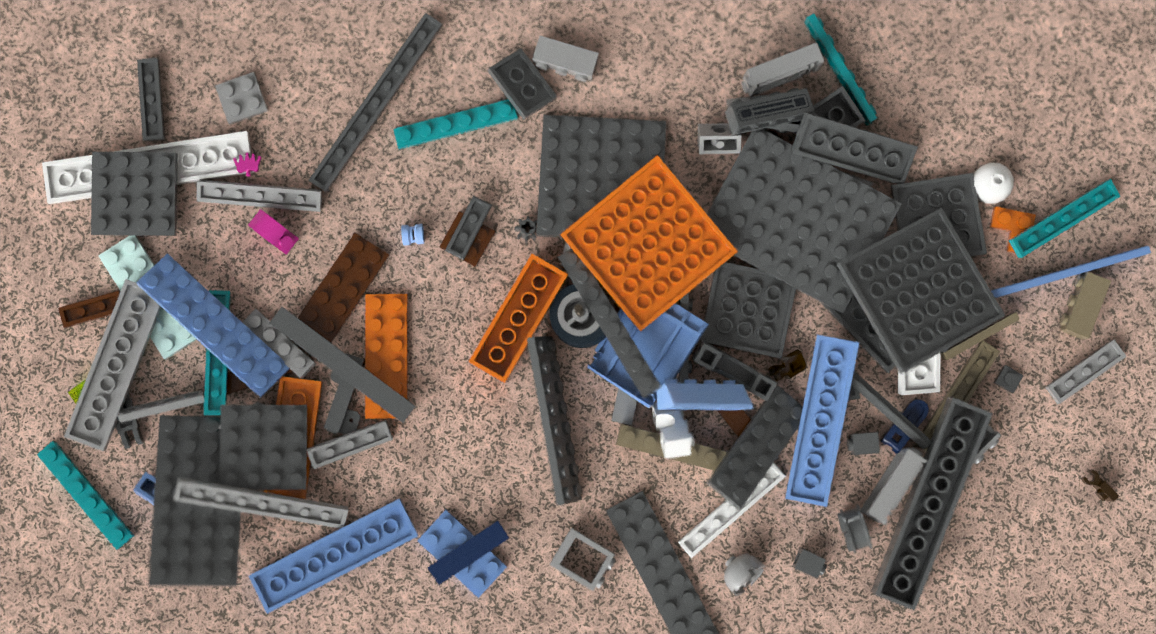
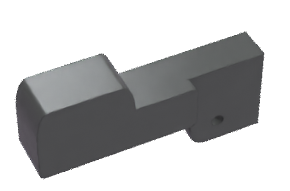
(340, 414)

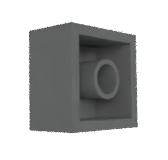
(840, 108)

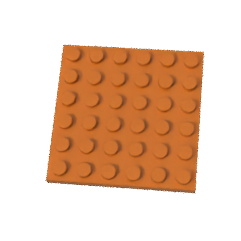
(648, 243)

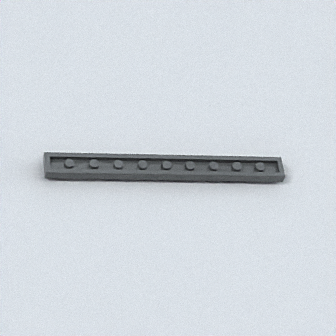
(375, 102)

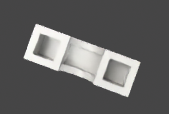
(674, 431)

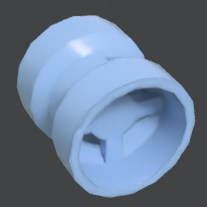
(408, 235)

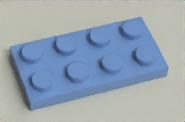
(449, 534)

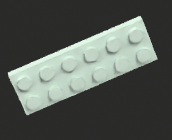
(131, 262)

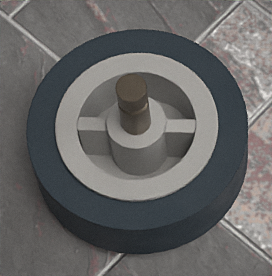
(573, 320)

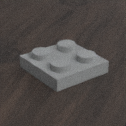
(241, 98)

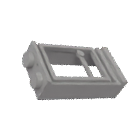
(782, 70)
(893, 484)

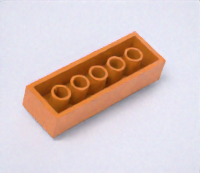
(518, 318)

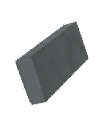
(468, 228)

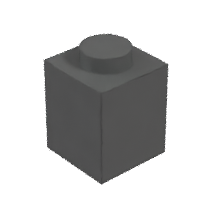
(863, 443)
(809, 563)

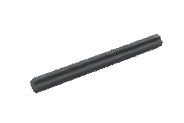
(890, 411)

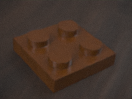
(479, 245)

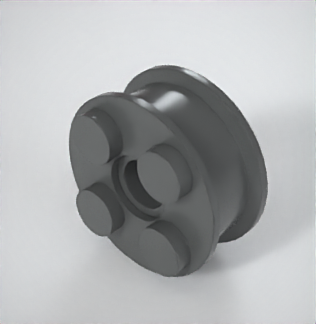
(855, 529)

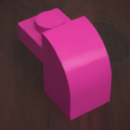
(273, 231)

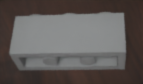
(565, 58)

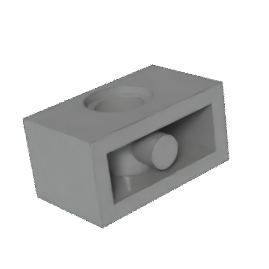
(718, 139)

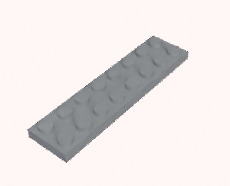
(113, 367)

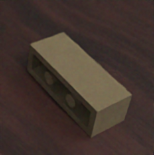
(1084, 305)

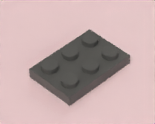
(522, 83)

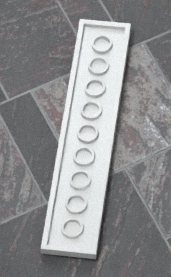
(197, 160)

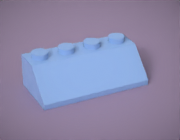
(702, 396)

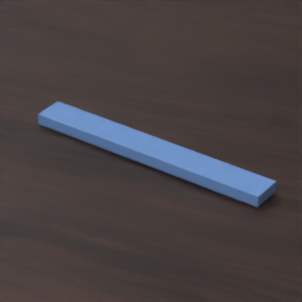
(1071, 271)

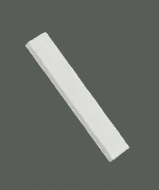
(726, 514)

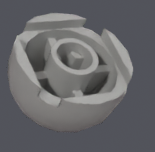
(742, 572)

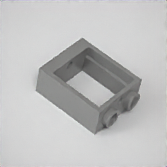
(563, 549)

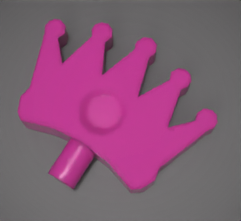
(248, 164)

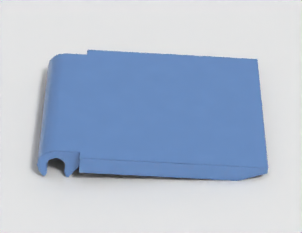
(662, 343)

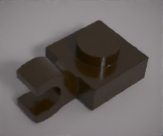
(791, 366)
(1104, 490)

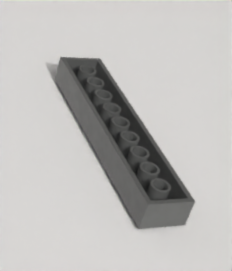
(931, 503)

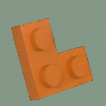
(1011, 221)

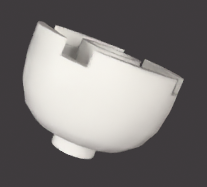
(993, 183)

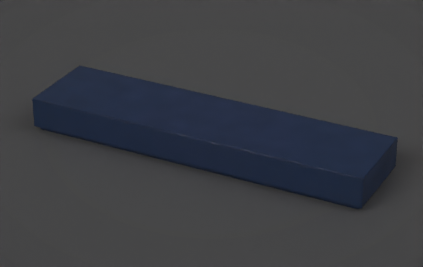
(468, 552)

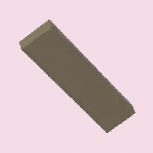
(980, 336)

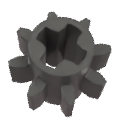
(521, 229)

